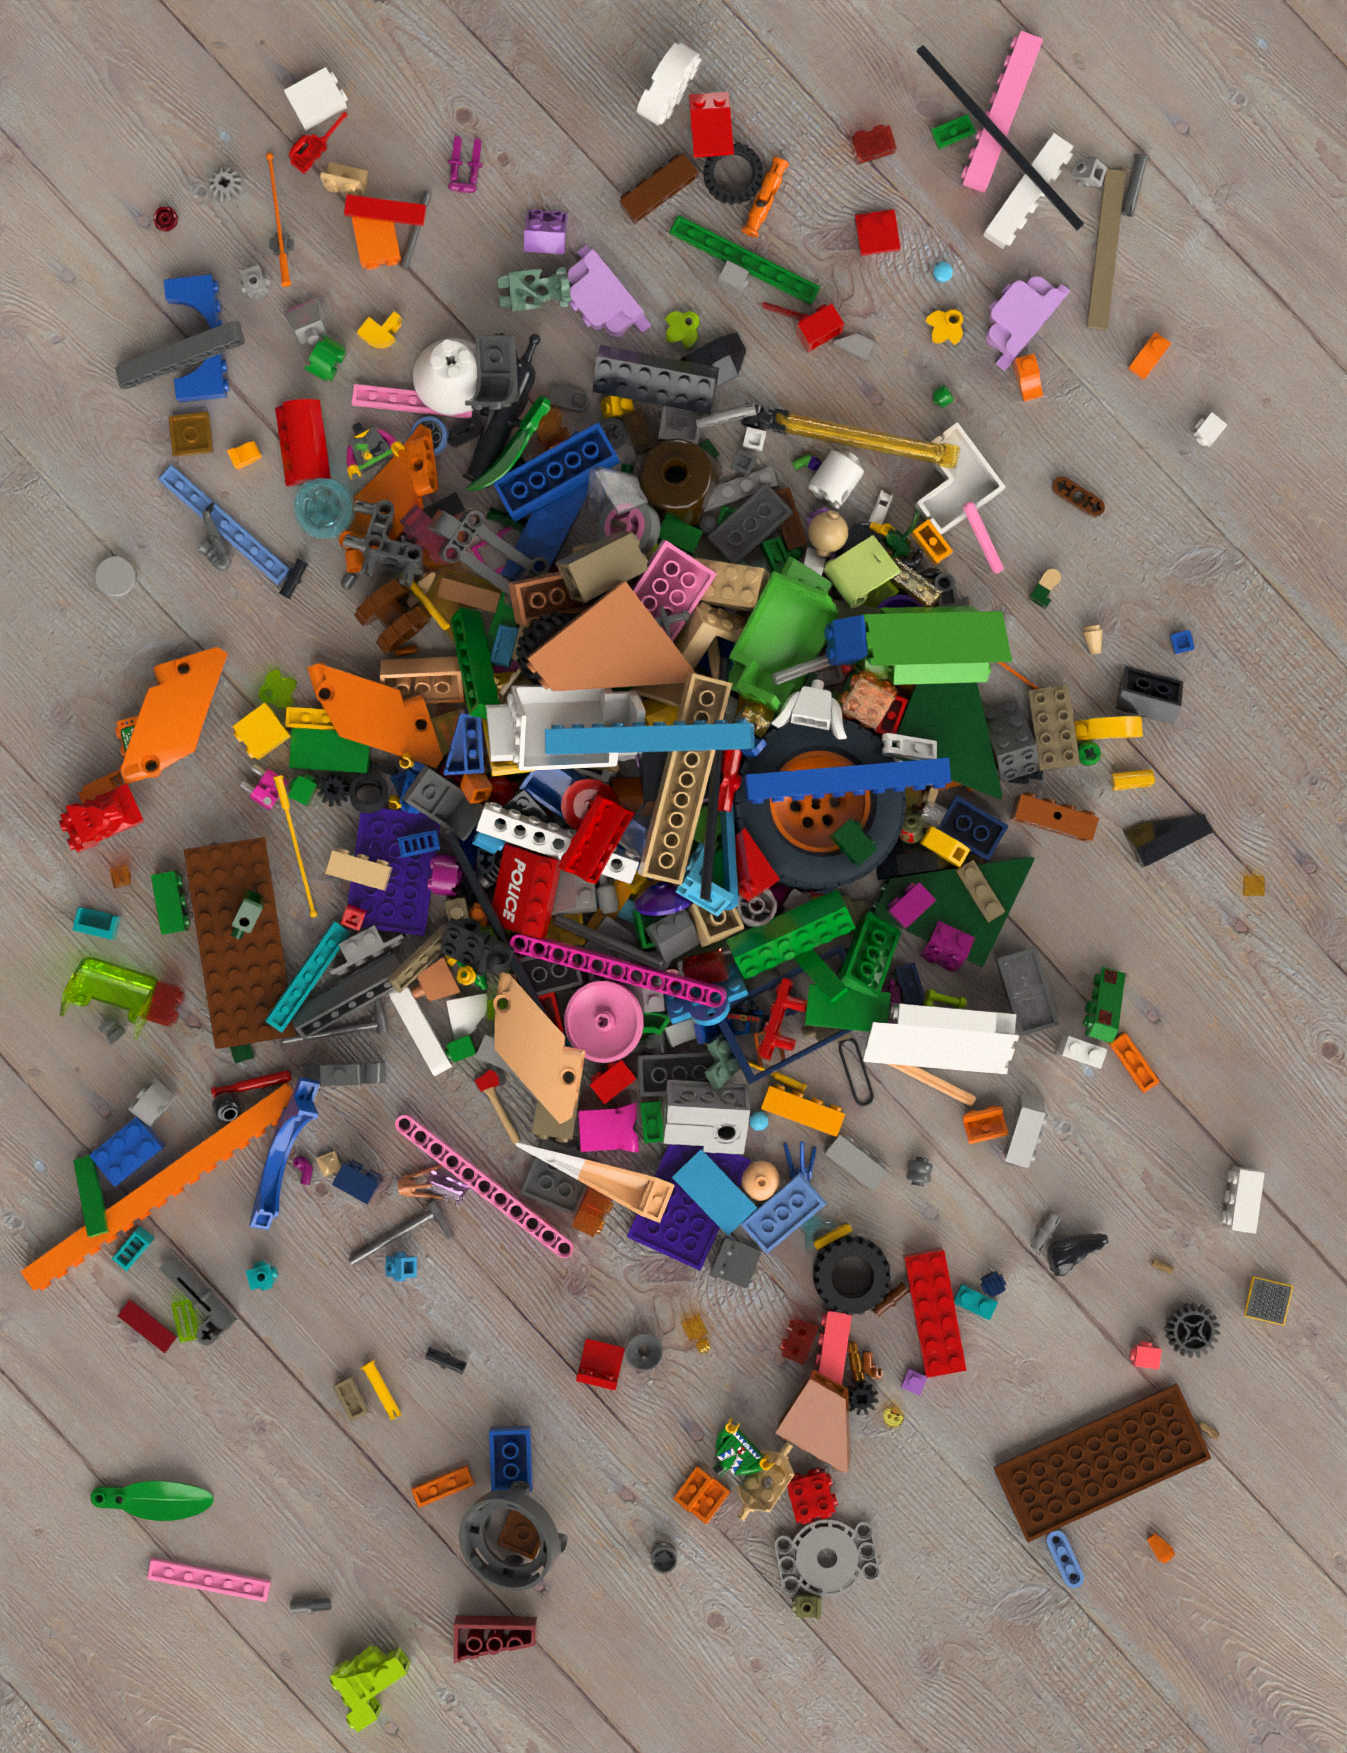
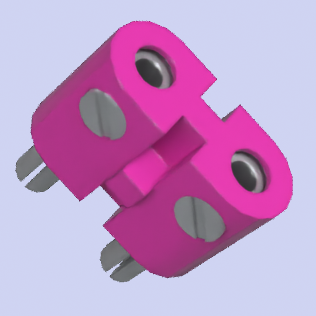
(266, 791)

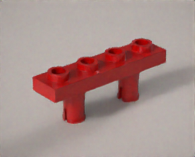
(783, 1001)

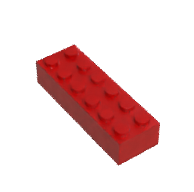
(934, 1312)

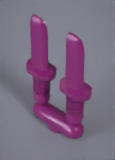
(474, 164)

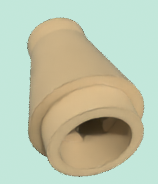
(1093, 638)

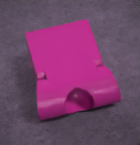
(608, 1128)

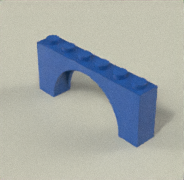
(209, 379)

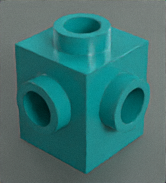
(257, 1281)

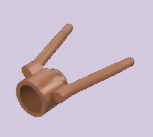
(408, 1186)

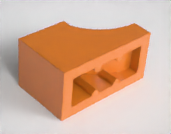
(1149, 355)
(1028, 377)

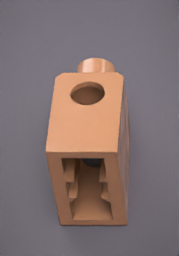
(436, 982)

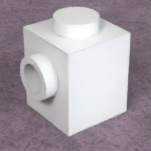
(1209, 429)

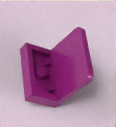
(947, 947)

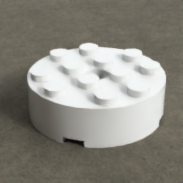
(669, 83)

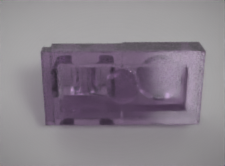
(447, 1186)

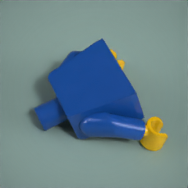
(395, 801)

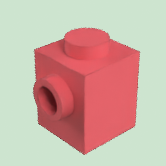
(1145, 1355)

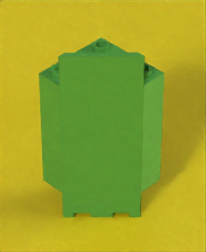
(782, 633)
(934, 644)

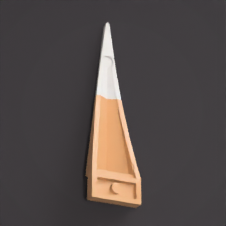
(632, 1189)

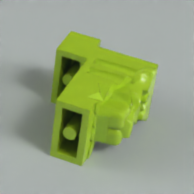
(363, 1679)

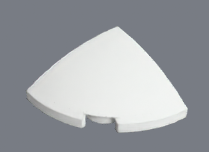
(466, 1014)

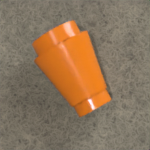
(1161, 1548)

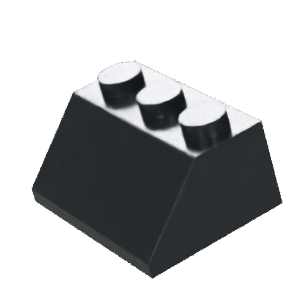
(1149, 695)

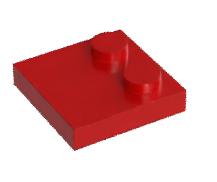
(877, 232)

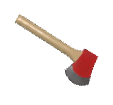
(496, 1077)

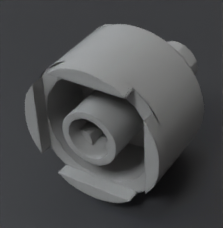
(152, 1102)

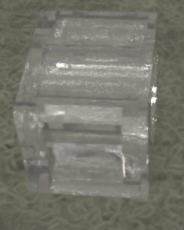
(932, 814)

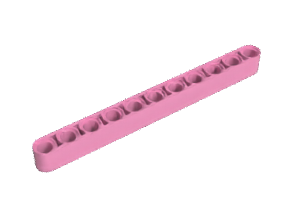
(479, 1176)

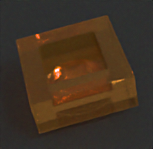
(120, 876)

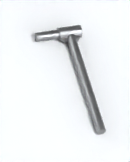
(378, 1024)
(432, 1212)

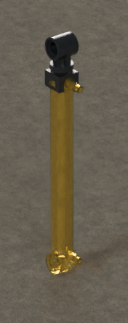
(783, 422)

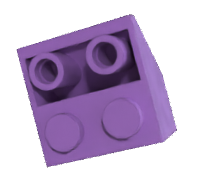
(545, 231)

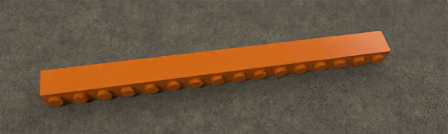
(161, 1186)

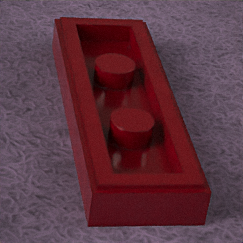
(147, 1326)

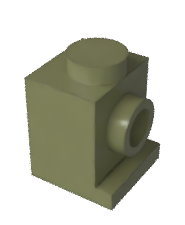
(810, 1599)

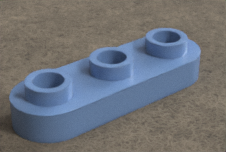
(1068, 1566)

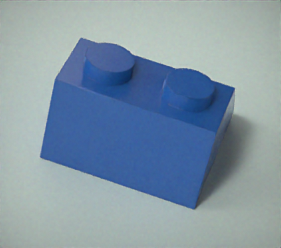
(846, 640)

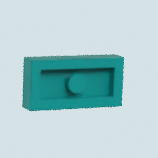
(975, 1302)

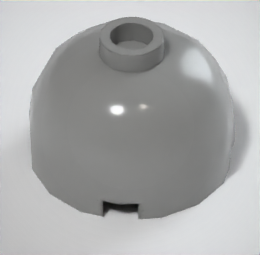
(758, 910)

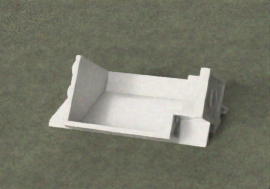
(519, 727)
(943, 1039)

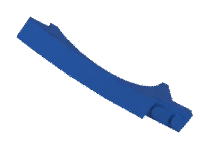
(292, 1120)

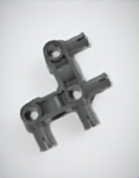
(388, 550)

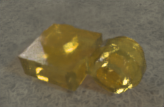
(695, 1328)

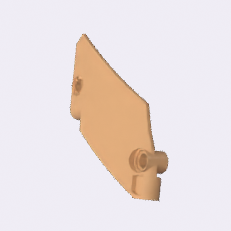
(536, 1049)

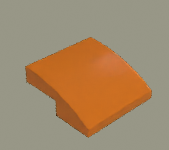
(702, 1495)

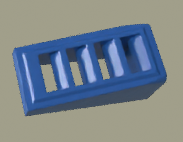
(435, 839)

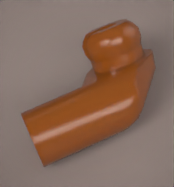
(869, 1367)

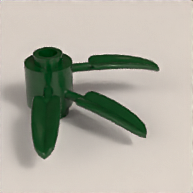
(899, 543)

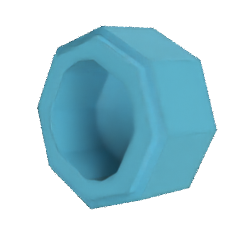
(942, 272)
(758, 1120)

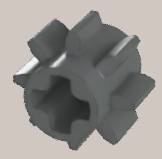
(288, 244)

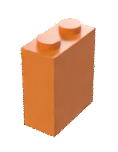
(376, 243)

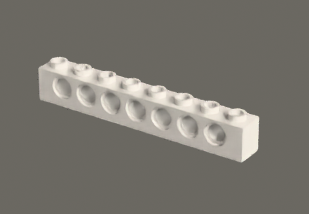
(487, 824)

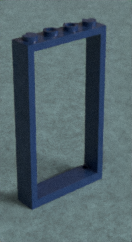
(737, 1052)

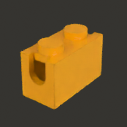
(931, 542)

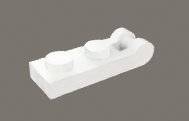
(909, 747)

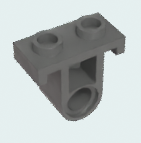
(949, 595)

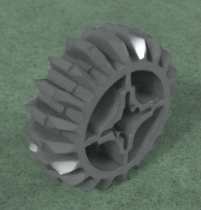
(1198, 1324)

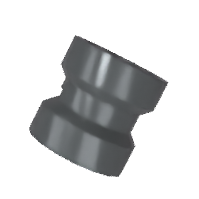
(111, 1029)

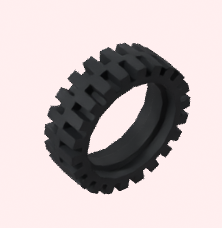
(740, 196)

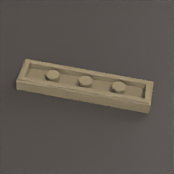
(418, 961)

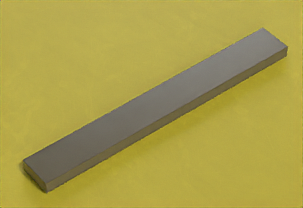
(1106, 249)

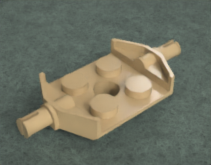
(754, 1492)

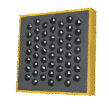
(1268, 1300)

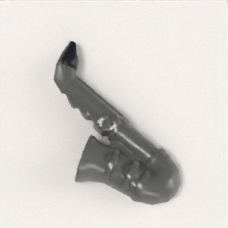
(215, 552)

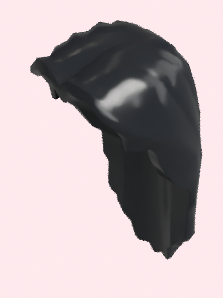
(1071, 1250)

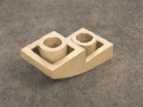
(425, 584)

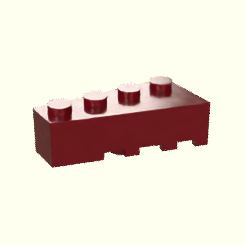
(491, 1634)

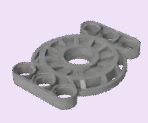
(805, 1554)

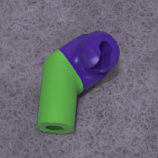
(808, 461)

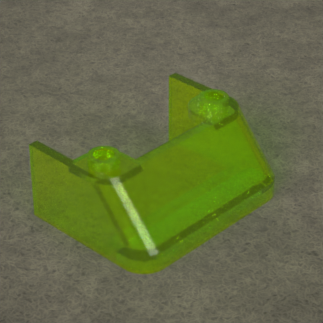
(110, 985)

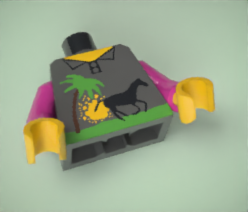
(370, 449)

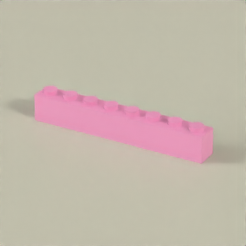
(1003, 109)

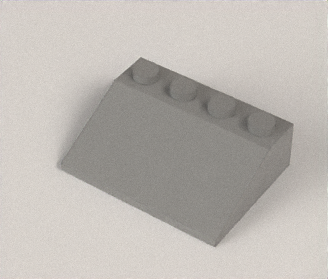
(573, 894)

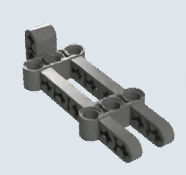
(449, 527)

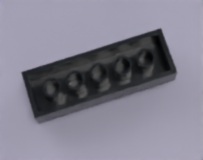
(655, 379)

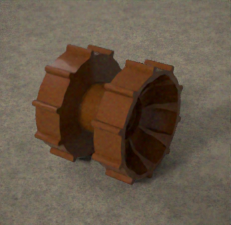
(386, 607)

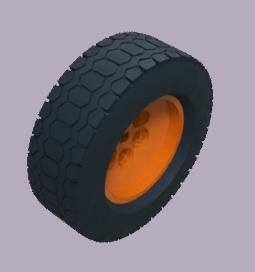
(808, 856)

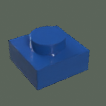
(1182, 642)

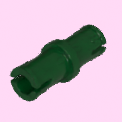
(505, 519)

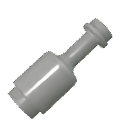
(607, 896)

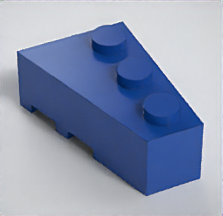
(466, 747)

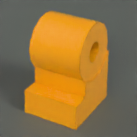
(244, 454)

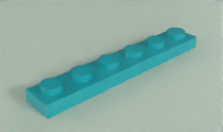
(307, 976)

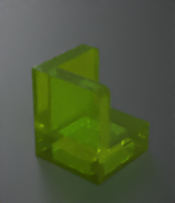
(491, 1010)

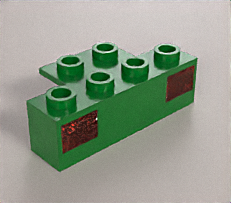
(1105, 1007)

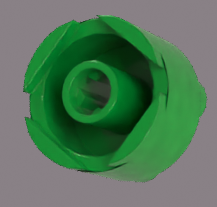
(325, 358)

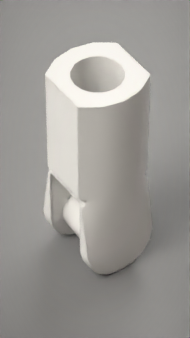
(880, 511)

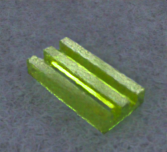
(186, 1322)

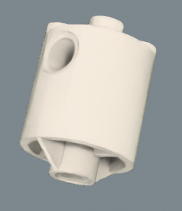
(836, 477)

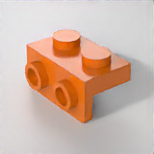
(984, 1124)

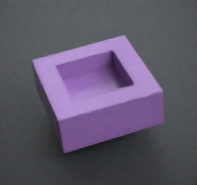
(914, 1381)

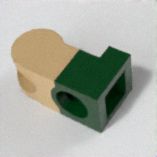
(1044, 586)

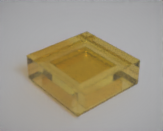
(1253, 885)

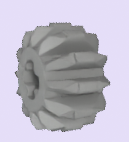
(233, 184)

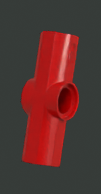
(729, 779)

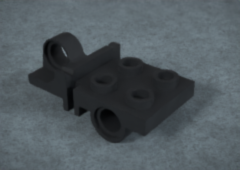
(474, 948)

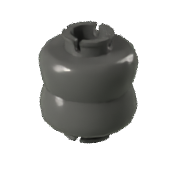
(919, 1171)

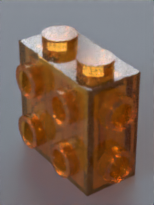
(867, 699)

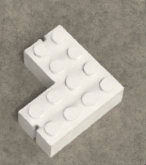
(969, 481)

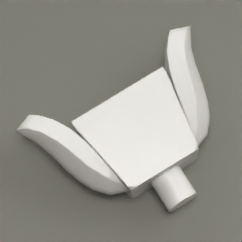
(812, 708)

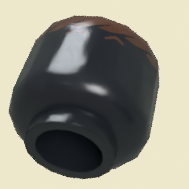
(226, 1107)

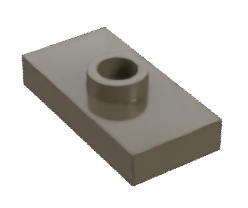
(351, 1398)

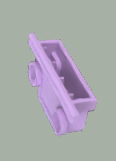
(602, 297)
(1021, 315)

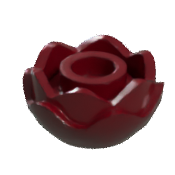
(162, 213)

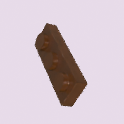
(791, 527)

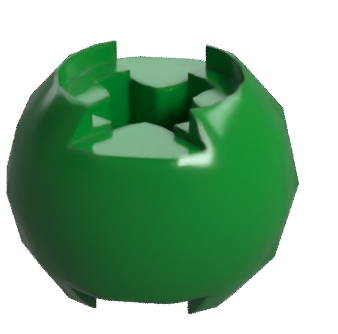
(1096, 752)

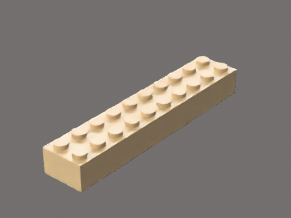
(683, 785)

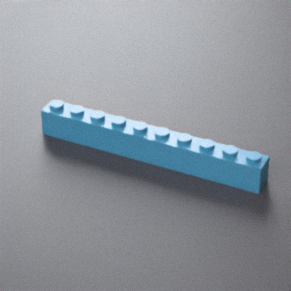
(649, 738)

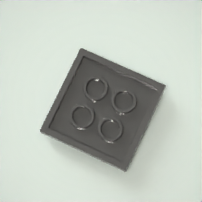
(552, 1185)

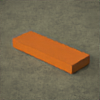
(1134, 1062)
(442, 1486)

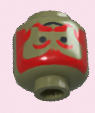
(912, 828)

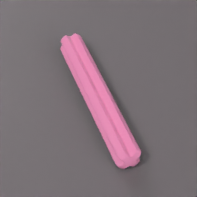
(983, 537)

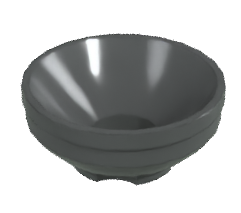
(644, 1362)

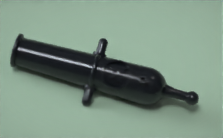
(502, 421)

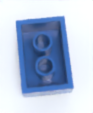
(127, 1151)
(510, 1456)

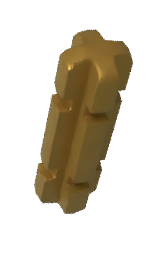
(855, 1361)

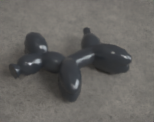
(914, 563)

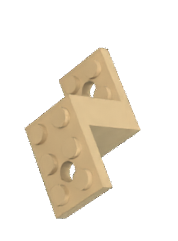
(702, 628)

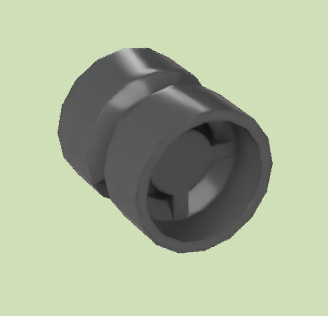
(663, 1557)

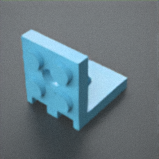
(692, 885)

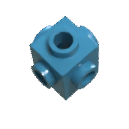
(401, 1266)

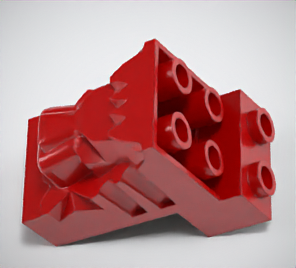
(100, 818)

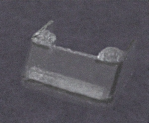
(615, 487)

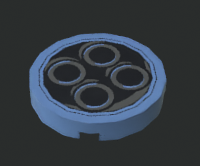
(438, 431)

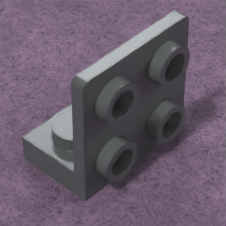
(735, 1262)

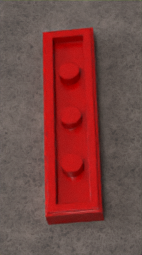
(385, 210)

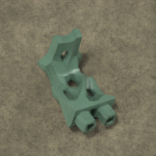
(518, 289)

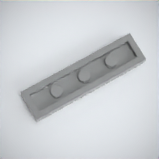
(740, 488)

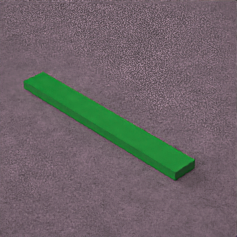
(756, 265)

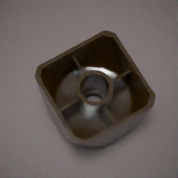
(690, 496)

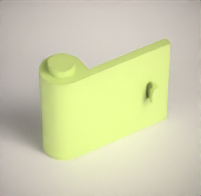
(860, 572)

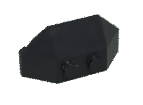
(724, 352)
(910, 859)

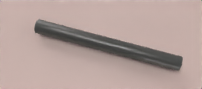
(413, 235)

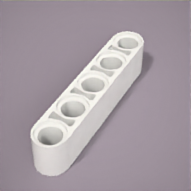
(421, 1031)

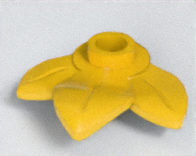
(944, 328)

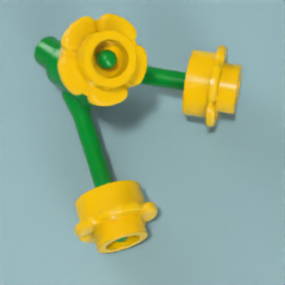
(467, 975)

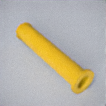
(381, 1389)

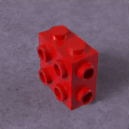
(811, 1495)

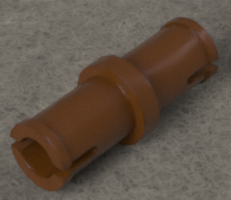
(890, 1299)

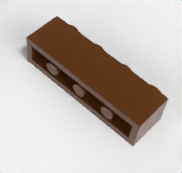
(658, 188)

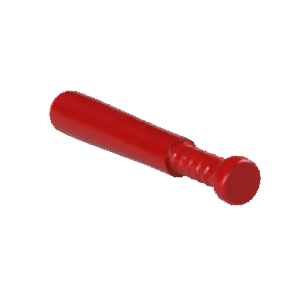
(254, 1083)

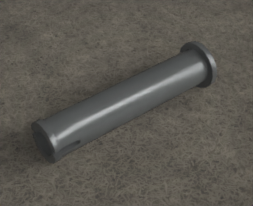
(1135, 184)

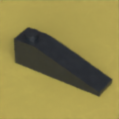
(1163, 837)

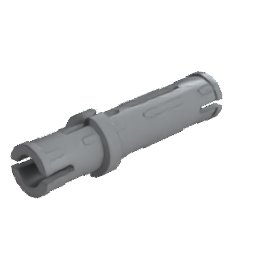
(730, 414)

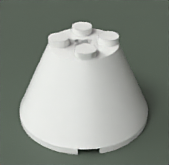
(446, 375)

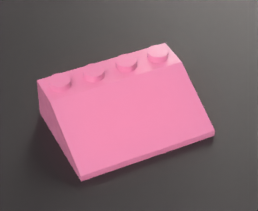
(672, 582)

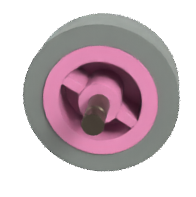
(641, 521)

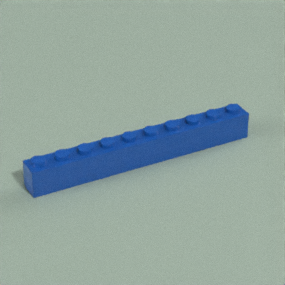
(847, 779)

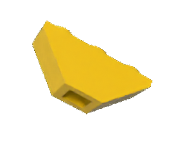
(945, 846)

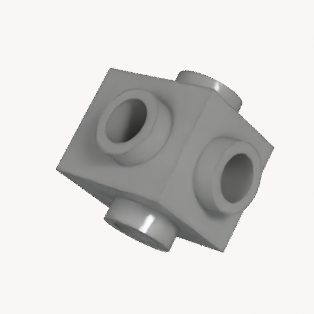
(1089, 172)
(254, 282)

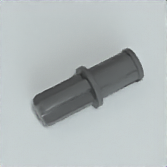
(310, 1605)

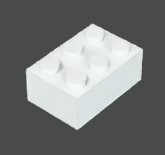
(1243, 1199)

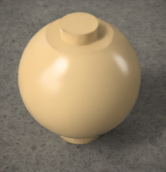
(827, 532)

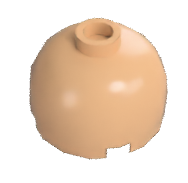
(760, 1180)

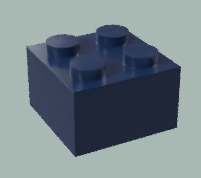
(358, 1181)

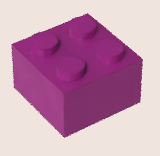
(910, 905)

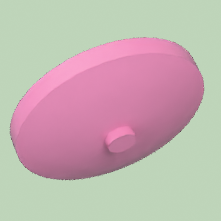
(604, 1021)

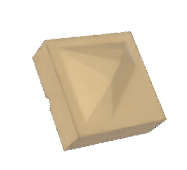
(329, 1163)

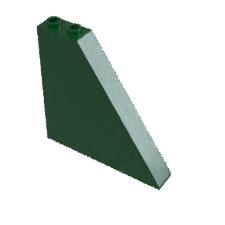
(957, 722)
(955, 905)

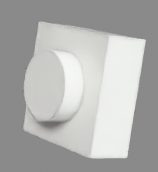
(754, 439)

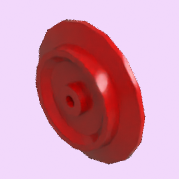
(578, 799)

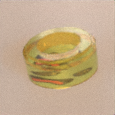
(893, 1417)

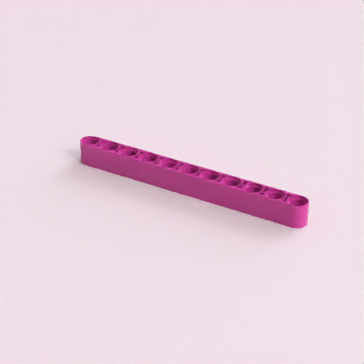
(627, 966)

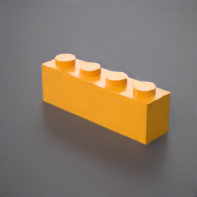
(802, 1110)

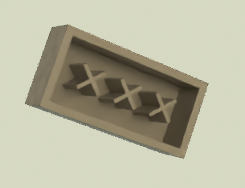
(1053, 727)

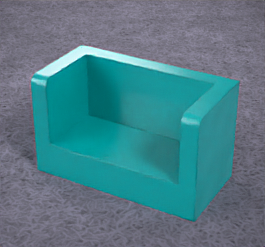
(96, 923)

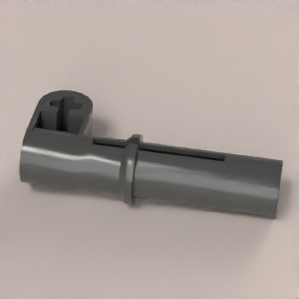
(202, 1298)

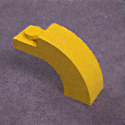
(1108, 728)

